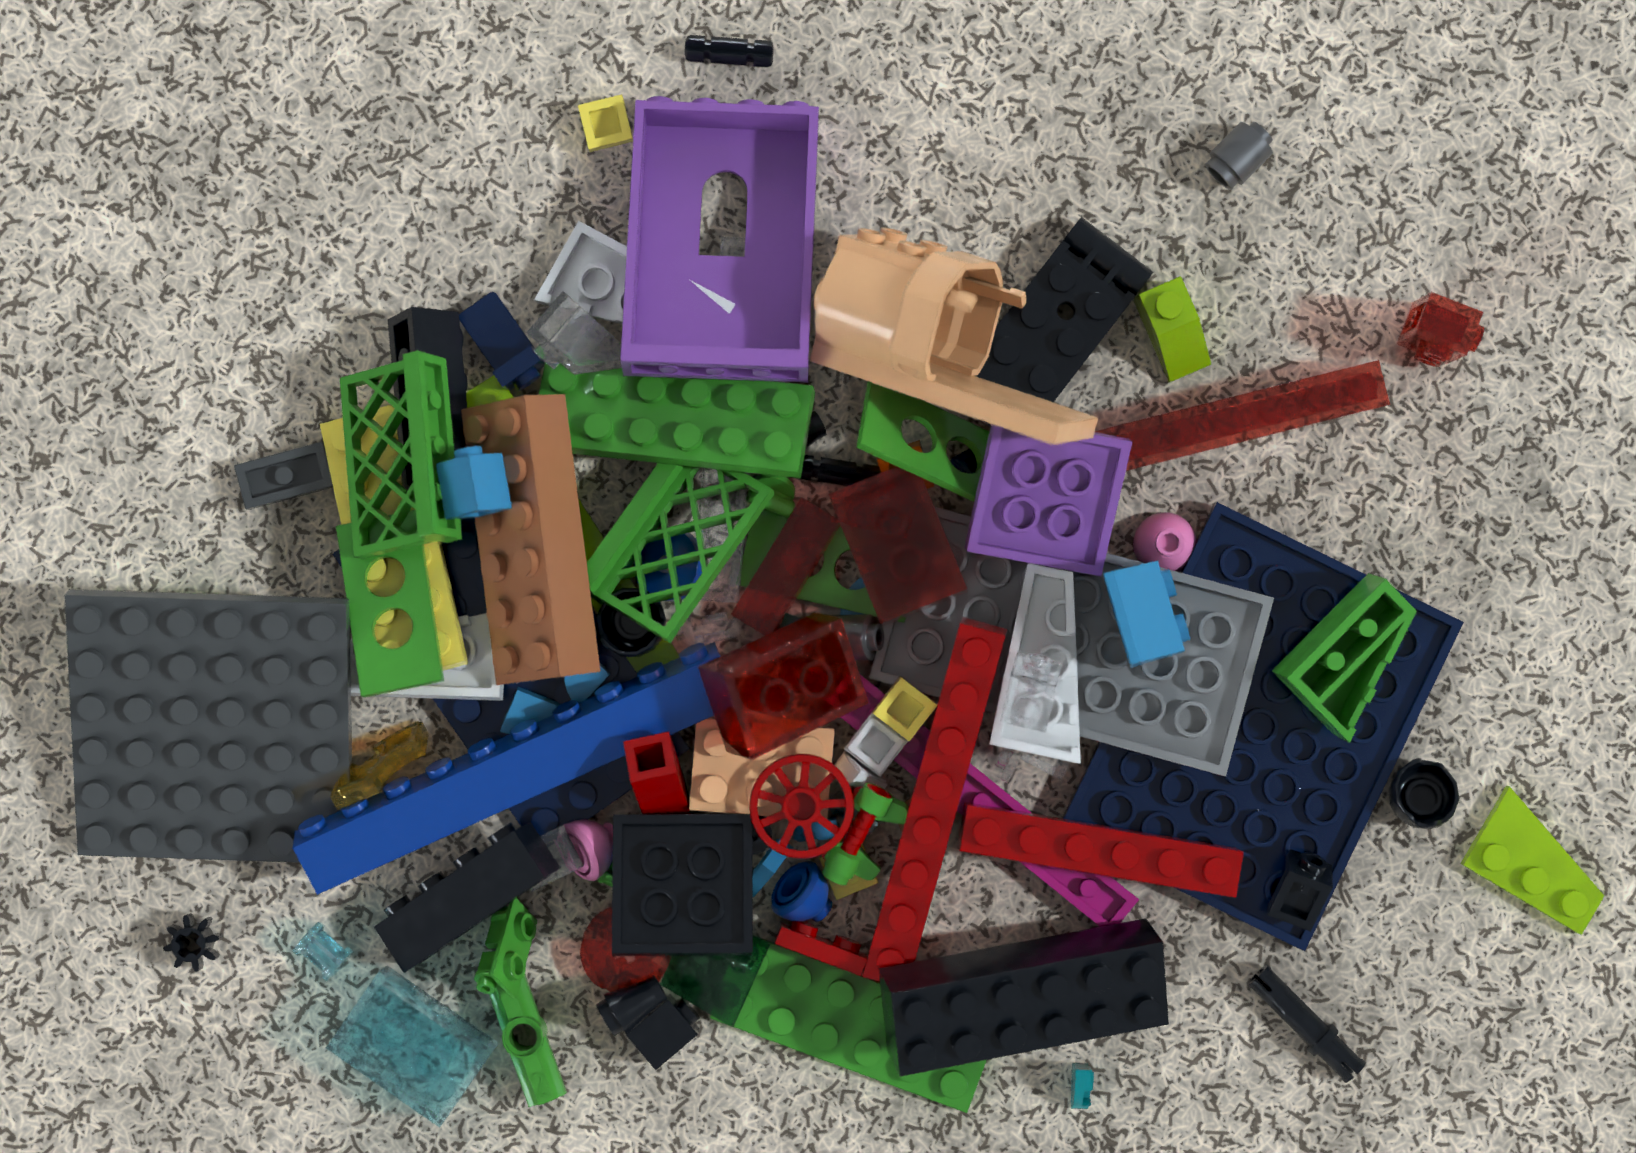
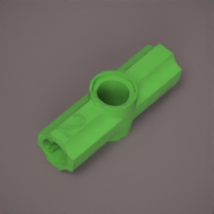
(533, 1063)

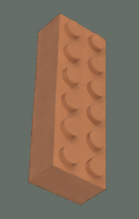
(536, 549)

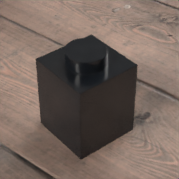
(665, 1030)

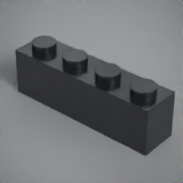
(439, 335)
(466, 896)

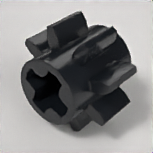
(180, 943)

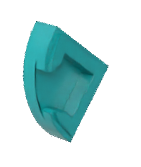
(1081, 1085)

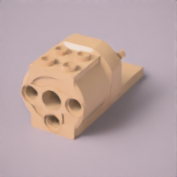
(926, 329)

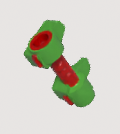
(848, 855)

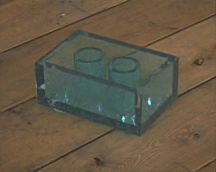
(412, 1045)

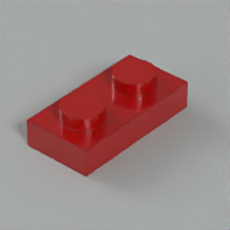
(839, 953)

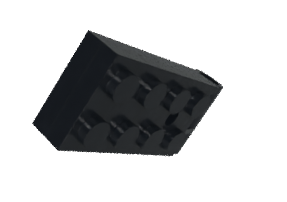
(1036, 347)

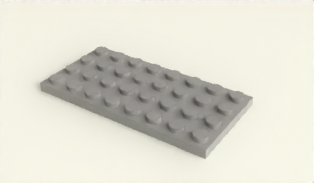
(1167, 709)

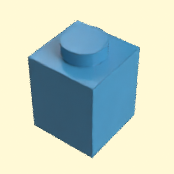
(473, 484)

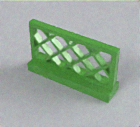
(429, 443)
(639, 526)

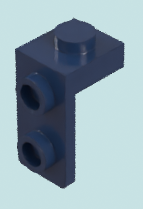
(502, 342)

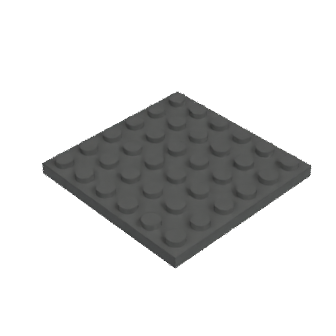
(205, 721)

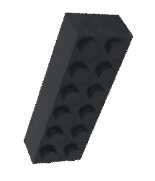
(1024, 996)

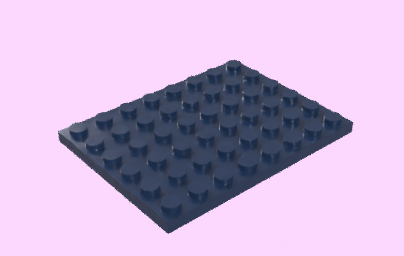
(1287, 772)

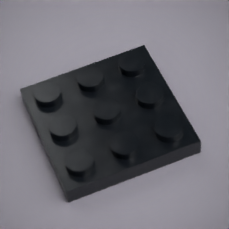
(682, 885)

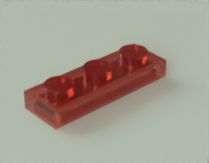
(786, 567)

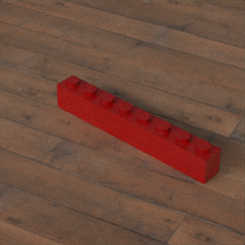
(936, 795)

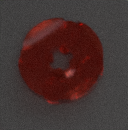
(608, 970)

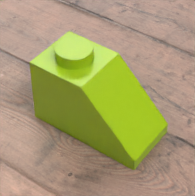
(1173, 328)

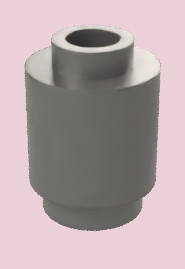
(1239, 154)
(863, 634)

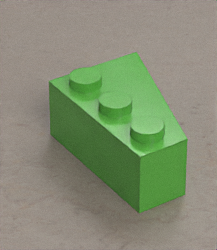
(1346, 653)

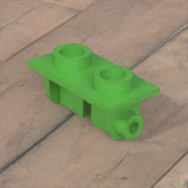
(512, 935)

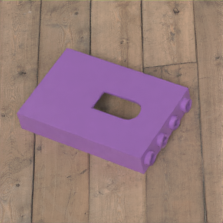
(667, 319)

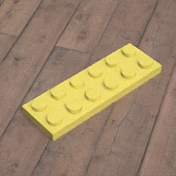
(388, 575)

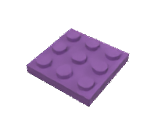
(1048, 500)

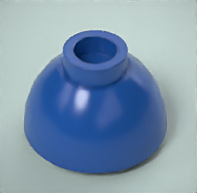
(802, 894)

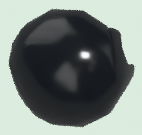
(624, 635)
(1423, 794)

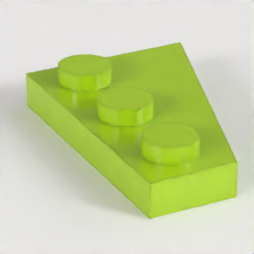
(1531, 864)

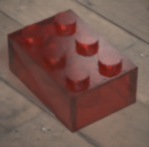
(898, 544)
(783, 685)

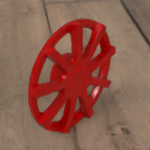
(801, 805)

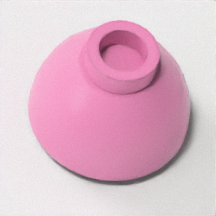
(1165, 539)
(593, 846)

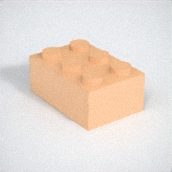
(725, 781)

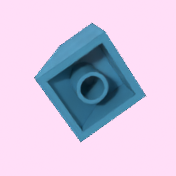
(1145, 613)

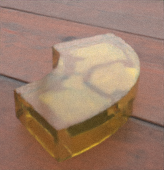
(389, 757)

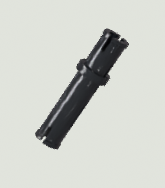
(1321, 1038)

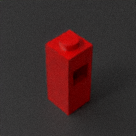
(656, 775)

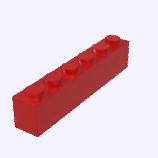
(1100, 849)

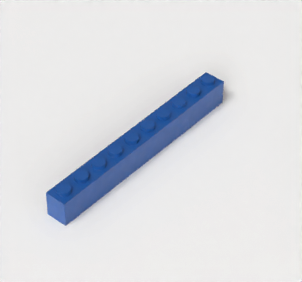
(503, 771)

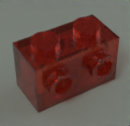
(1441, 330)

